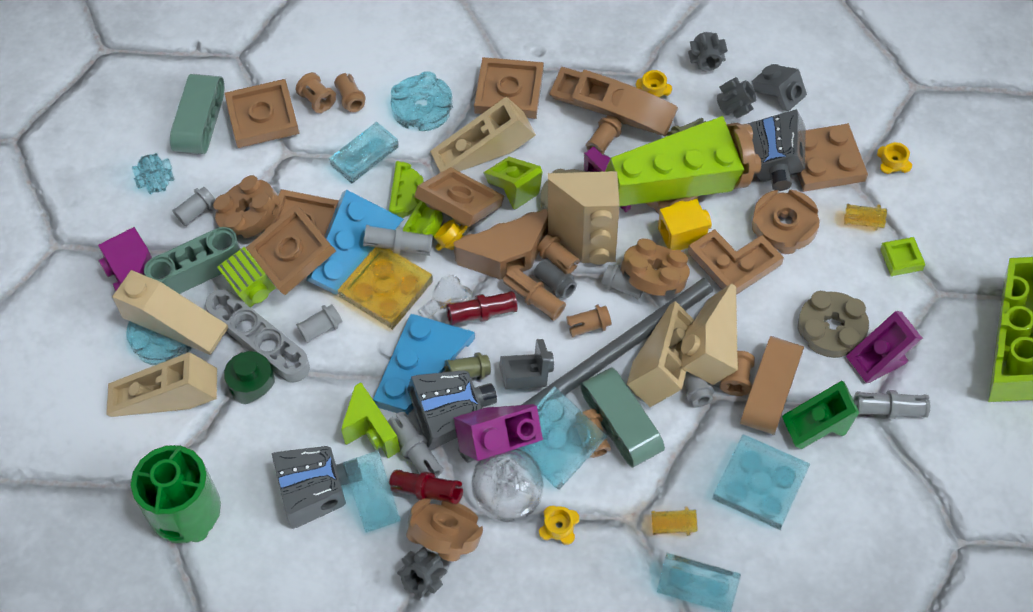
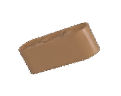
(772, 385)

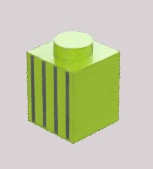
(246, 277)

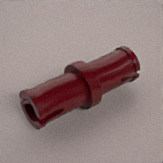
(481, 308)
(426, 486)

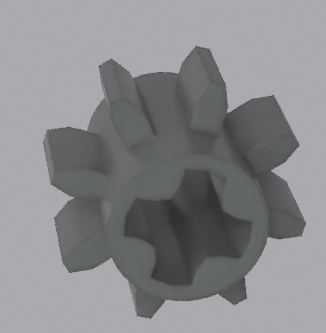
(707, 51)
(736, 98)
(422, 572)

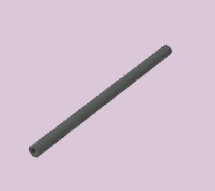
(618, 346)

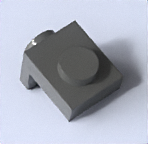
(781, 82)
(527, 370)

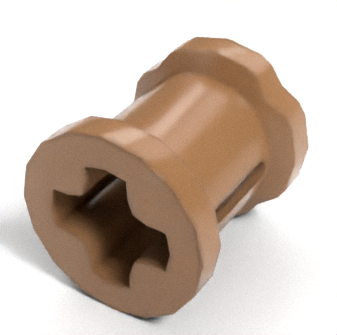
(316, 92)
(738, 382)

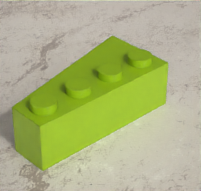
(679, 165)
(1014, 342)

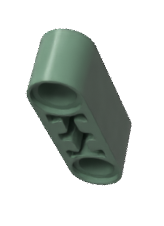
(197, 113)
(194, 260)
(622, 417)

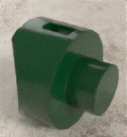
(248, 376)

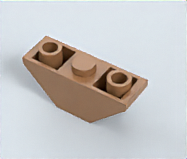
(503, 245)

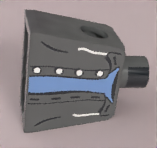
(781, 147)
(445, 396)
(309, 483)

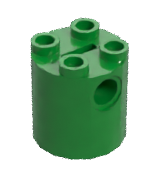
(176, 494)

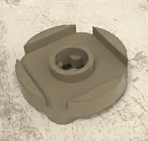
(836, 306)

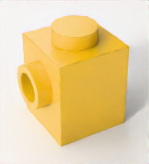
(683, 224)

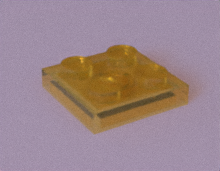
(385, 286)

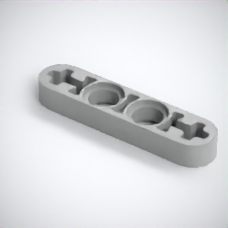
(260, 332)

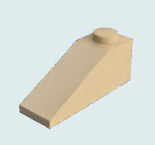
(485, 138)
(167, 313)
(711, 340)
(658, 366)
(164, 387)

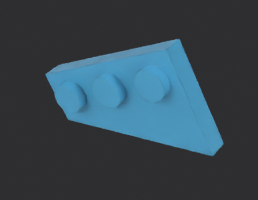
(347, 237)
(419, 351)

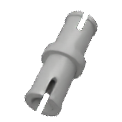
(398, 240)
(892, 404)
(414, 445)

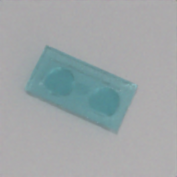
(364, 152)
(371, 491)
(698, 582)

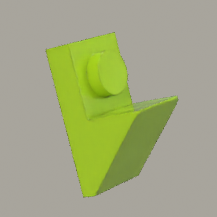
(517, 178)
(366, 418)

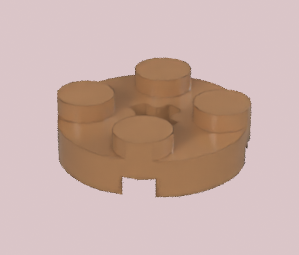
(742, 137)
(249, 193)
(786, 236)
(670, 268)
(444, 528)

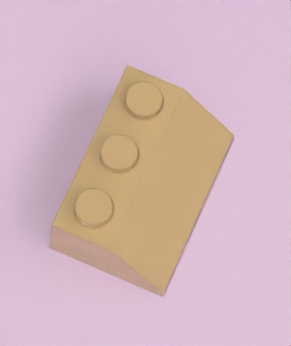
(585, 214)

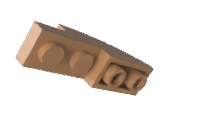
(614, 98)

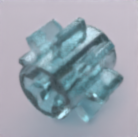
(153, 173)

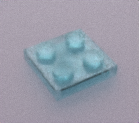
(567, 438)
(761, 481)

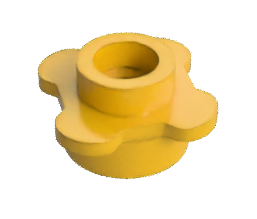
(654, 83)
(894, 151)
(448, 234)
(560, 514)

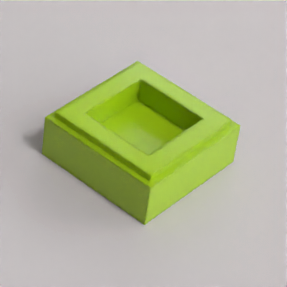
(902, 256)

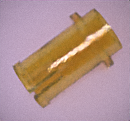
(865, 216)
(674, 521)

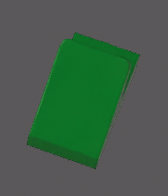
(824, 413)

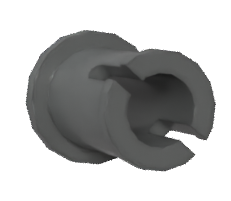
(561, 283)

